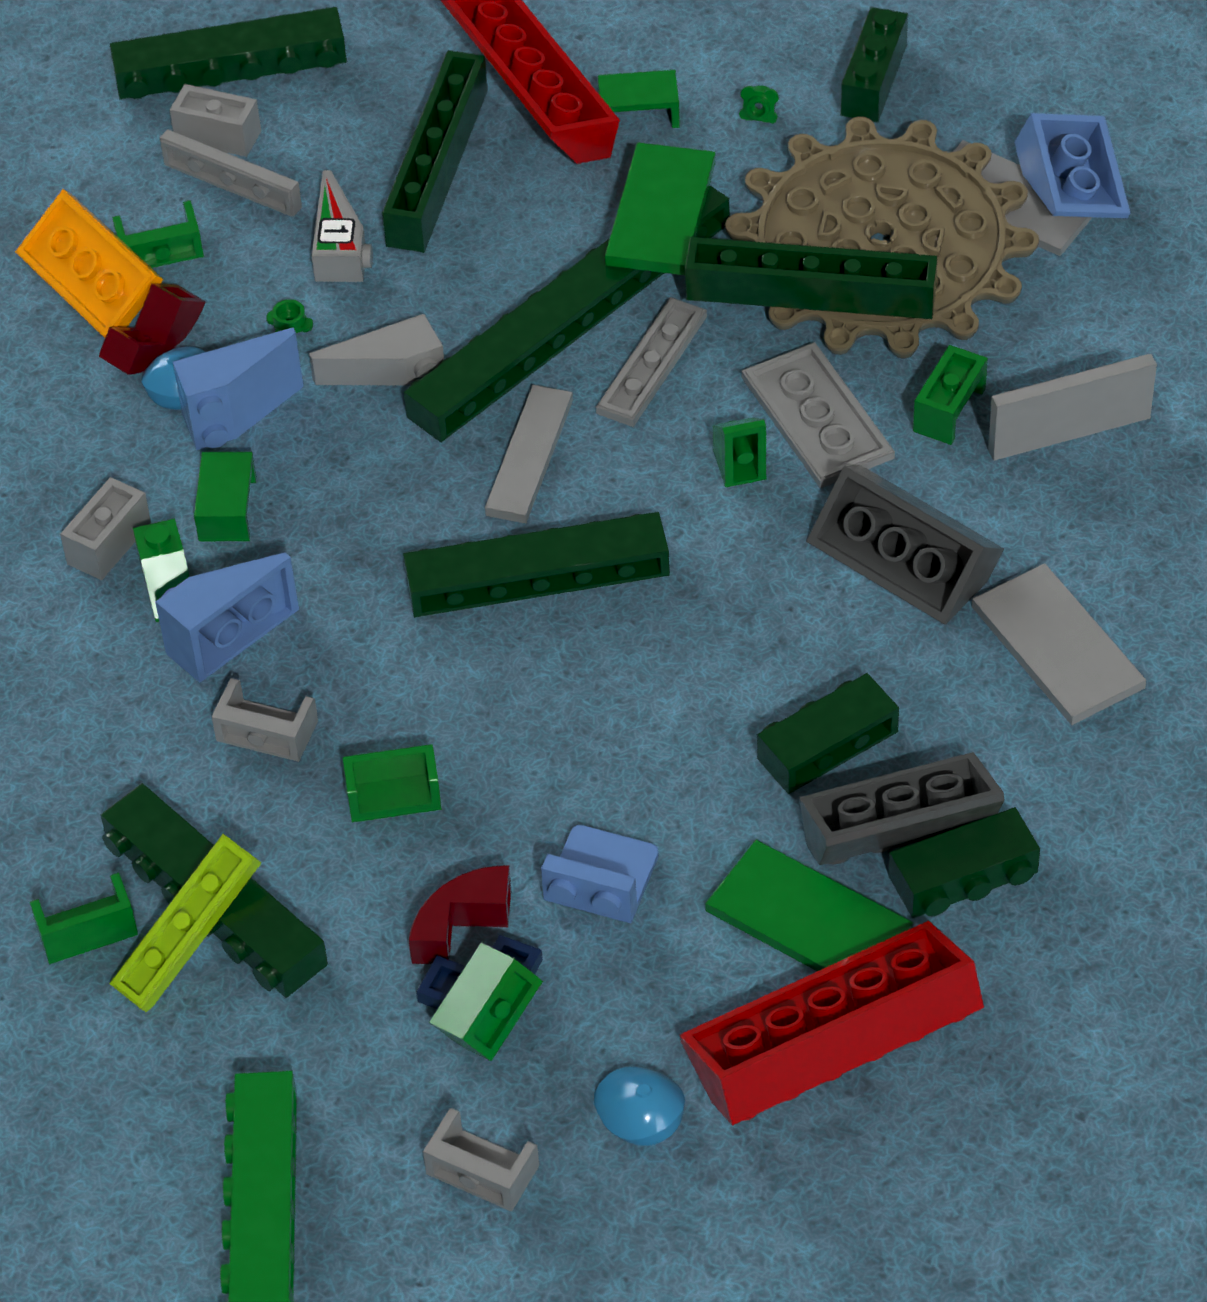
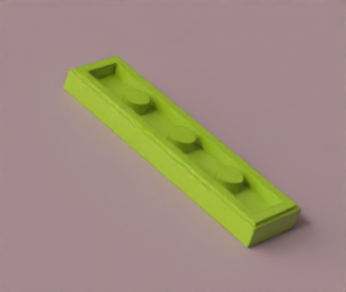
(185, 923)

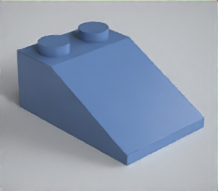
(1072, 165)
(236, 386)
(225, 612)

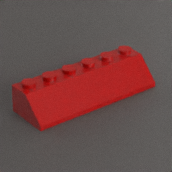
(540, 75)
(832, 1021)

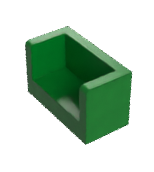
(641, 92)
(167, 243)
(947, 392)
(224, 496)
(392, 783)
(86, 925)
(486, 1001)

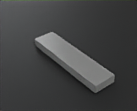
(231, 173)
(651, 362)
(529, 454)

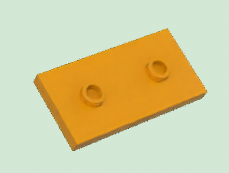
(87, 264)

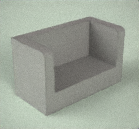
(216, 119)
(105, 528)
(263, 726)
(479, 1164)

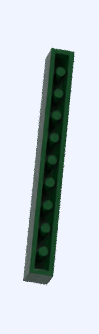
(534, 334)

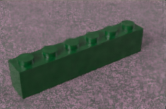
(228, 53)
(435, 151)
(811, 277)
(536, 564)
(253, 926)

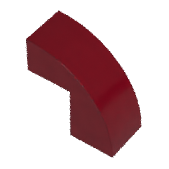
(161, 326)
(470, 899)

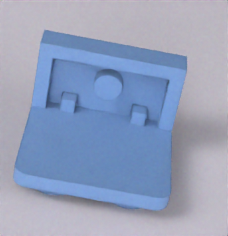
(599, 873)

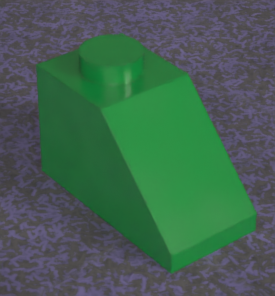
(740, 450)
(160, 558)

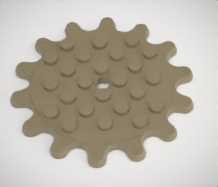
(899, 189)

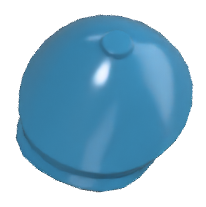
(160, 378)
(639, 1105)

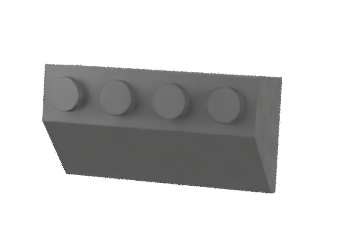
(903, 543)
(898, 808)

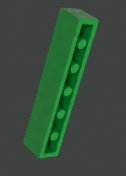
(260, 1188)

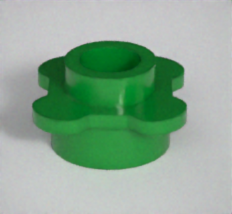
(763, 95)
(288, 315)

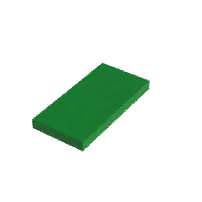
(660, 208)
(800, 909)

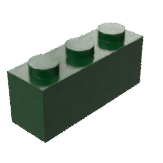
(874, 64)
(827, 732)
(964, 863)

